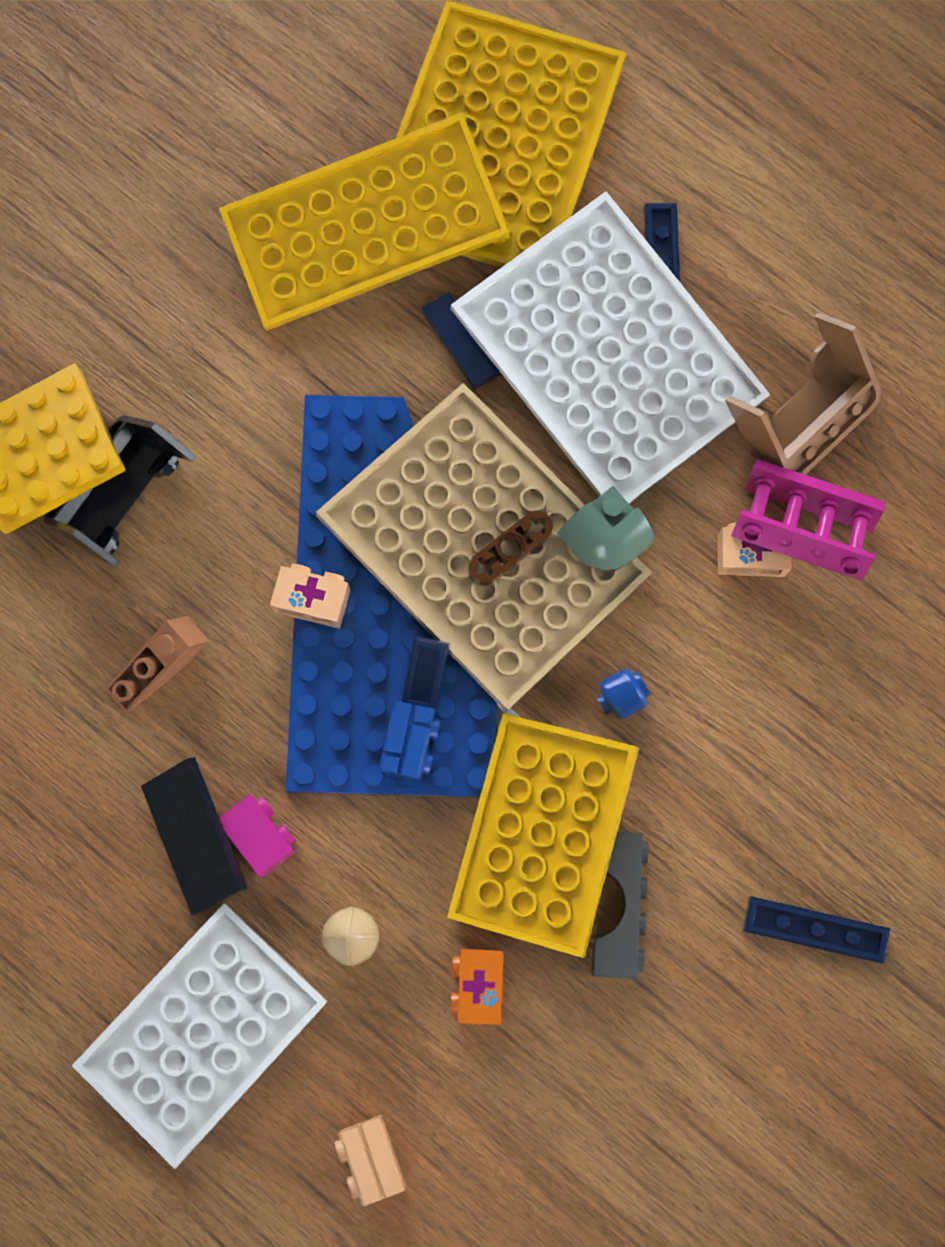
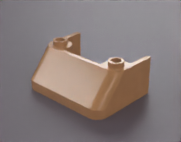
(823, 410)

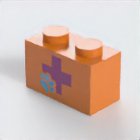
(479, 986)

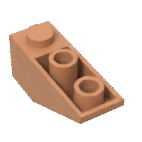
(156, 662)

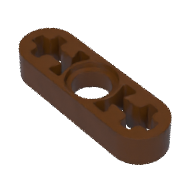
(523, 526)

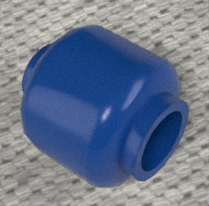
(623, 694)

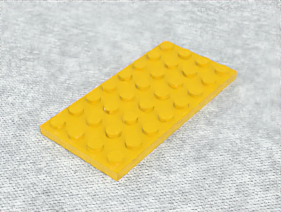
(364, 221)

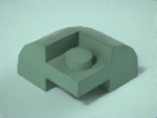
(607, 532)

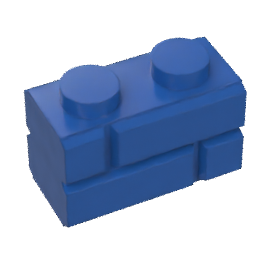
(408, 741)

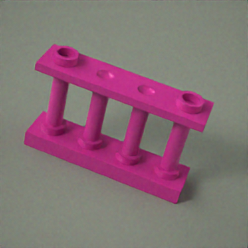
(815, 497)

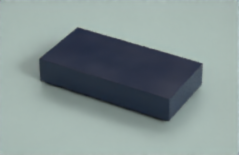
(425, 672)

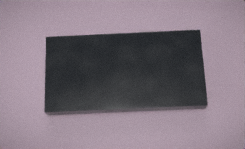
(193, 836)

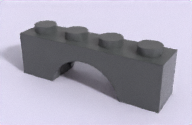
(618, 951)

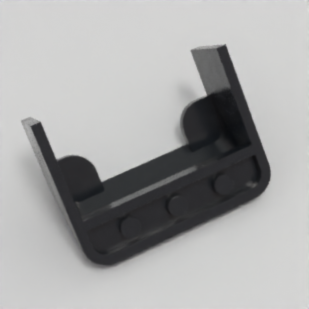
(94, 515)

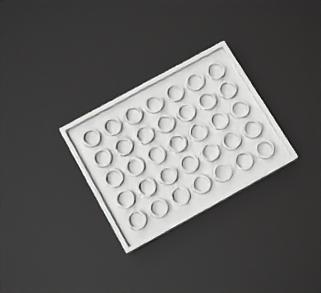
(608, 350)

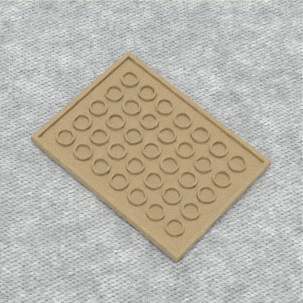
(442, 500)

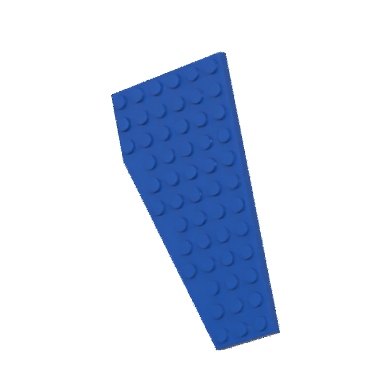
(354, 673)

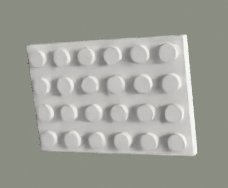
(199, 1035)

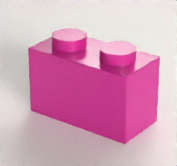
(257, 835)

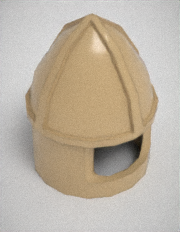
(350, 936)

